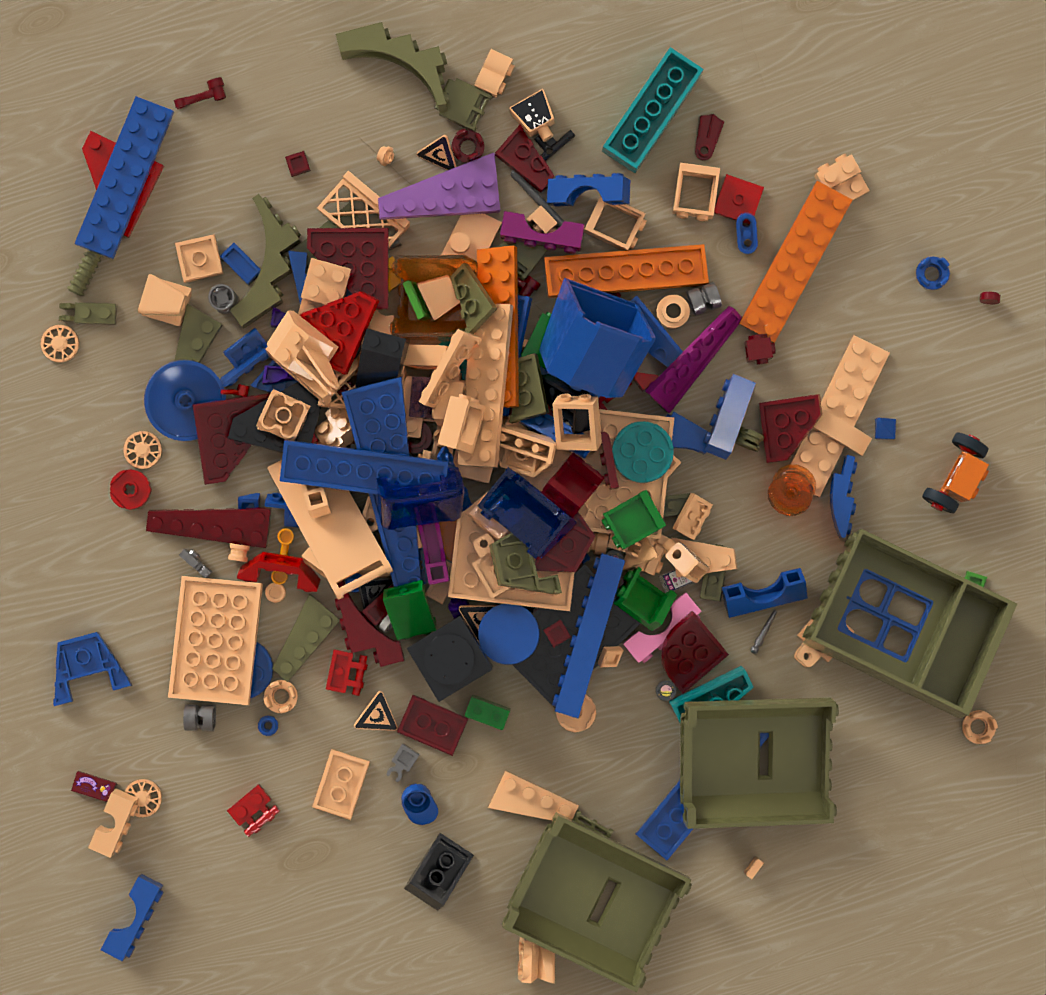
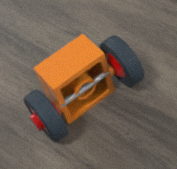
(963, 477)

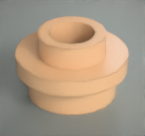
(385, 155)

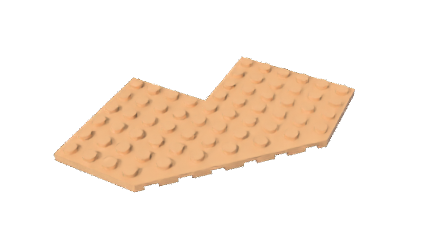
(464, 578)

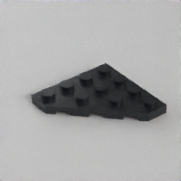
(245, 429)

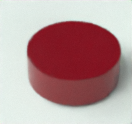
(990, 298)

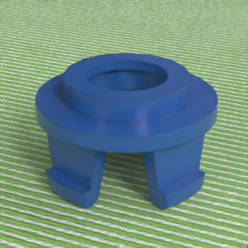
(942, 266)

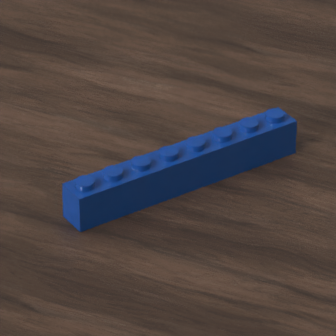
(589, 636)

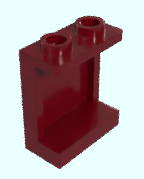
(572, 485)

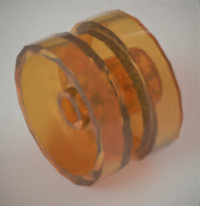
(792, 490)

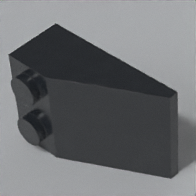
(381, 358)
(439, 872)

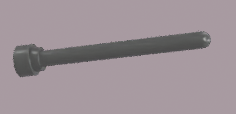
(536, 197)

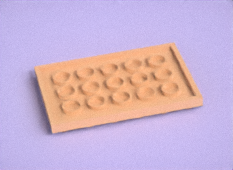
(215, 640)

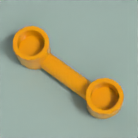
(285, 537)

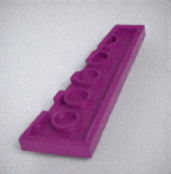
(682, 373)

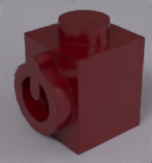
(759, 349)

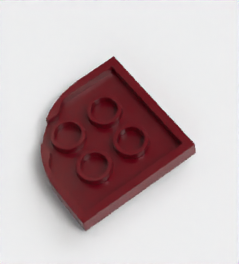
(690, 652)

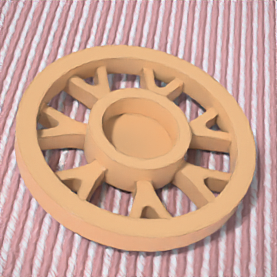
(59, 343)
(142, 449)
(144, 796)

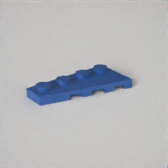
(664, 346)

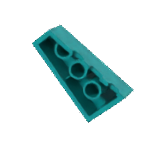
(726, 687)

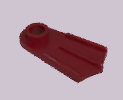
(708, 135)

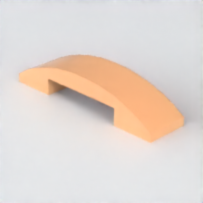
(843, 432)

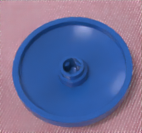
(172, 393)

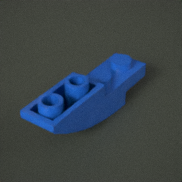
(841, 505)

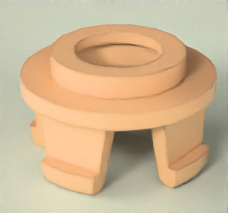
(673, 323)
(269, 696)
(988, 733)

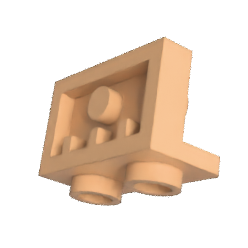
(692, 516)

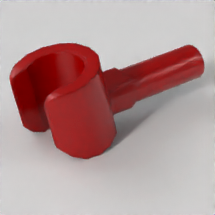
(242, 390)

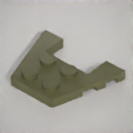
(517, 568)

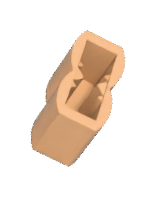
(494, 73)

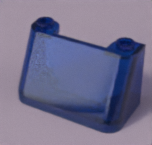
(420, 503)
(526, 513)

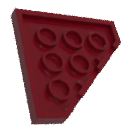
(360, 250)
(213, 426)

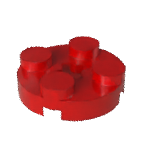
(118, 489)

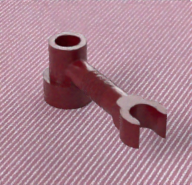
(215, 90)
(528, 286)

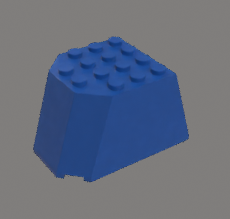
(595, 340)

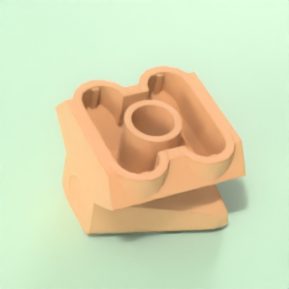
(164, 300)
(283, 416)
(535, 962)

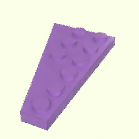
(458, 191)

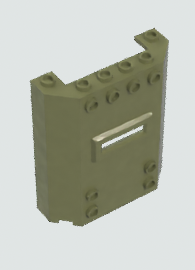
(723, 762)
(562, 891)

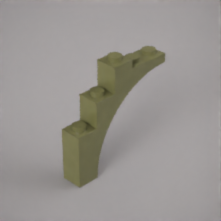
(375, 42)
(263, 295)

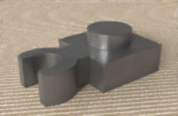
(192, 559)
(404, 760)

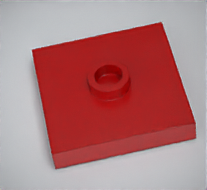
(737, 198)

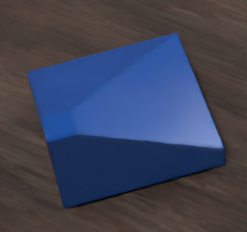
(885, 428)
(249, 501)

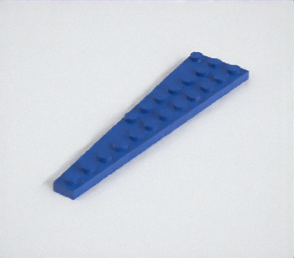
(380, 425)

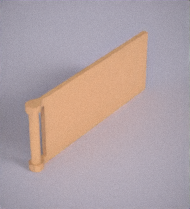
(339, 539)

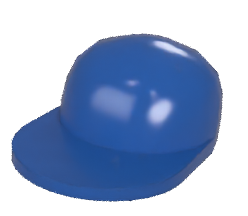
(419, 804)

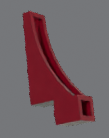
(364, 635)

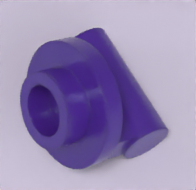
(454, 605)

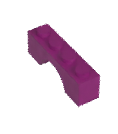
(566, 237)
(434, 553)

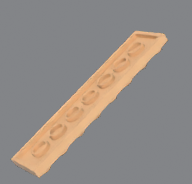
(487, 382)
(845, 400)

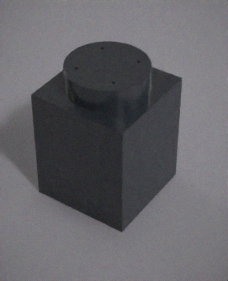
(450, 658)

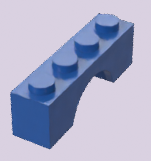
(565, 191)
(787, 589)
(144, 894)

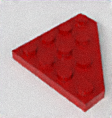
(97, 154)
(344, 324)

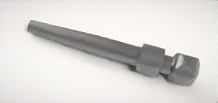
(759, 640)

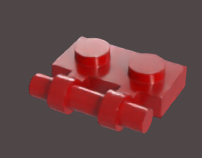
(340, 670)
(249, 805)

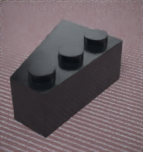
(575, 417)

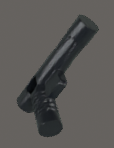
(552, 144)

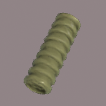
(84, 272)

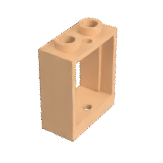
(702, 172)
(596, 214)
(424, 356)
(462, 423)
(577, 441)

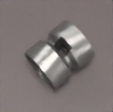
(222, 298)
(705, 298)
(192, 715)

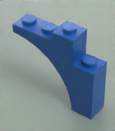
(687, 434)

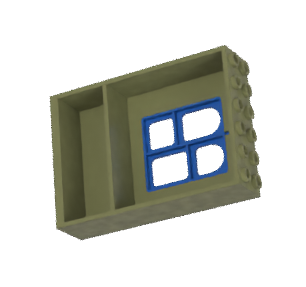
(947, 647)

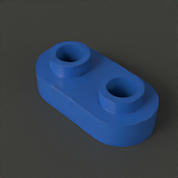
(746, 232)

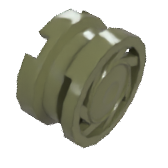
(751, 437)

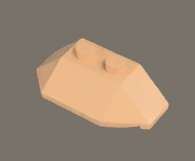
(525, 451)

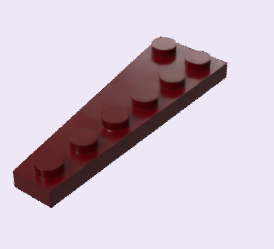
(226, 525)

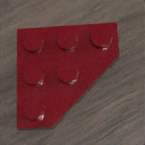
(787, 424)

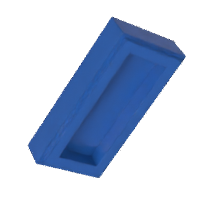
(241, 263)

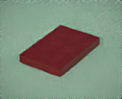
(432, 725)

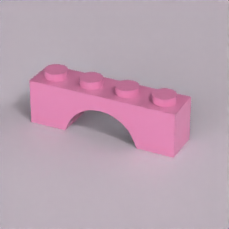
(643, 645)

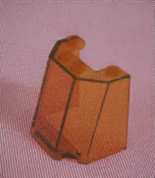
(420, 269)

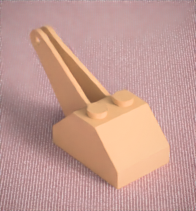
(304, 351)

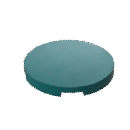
(642, 452)

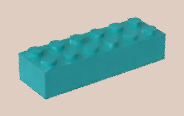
(652, 110)

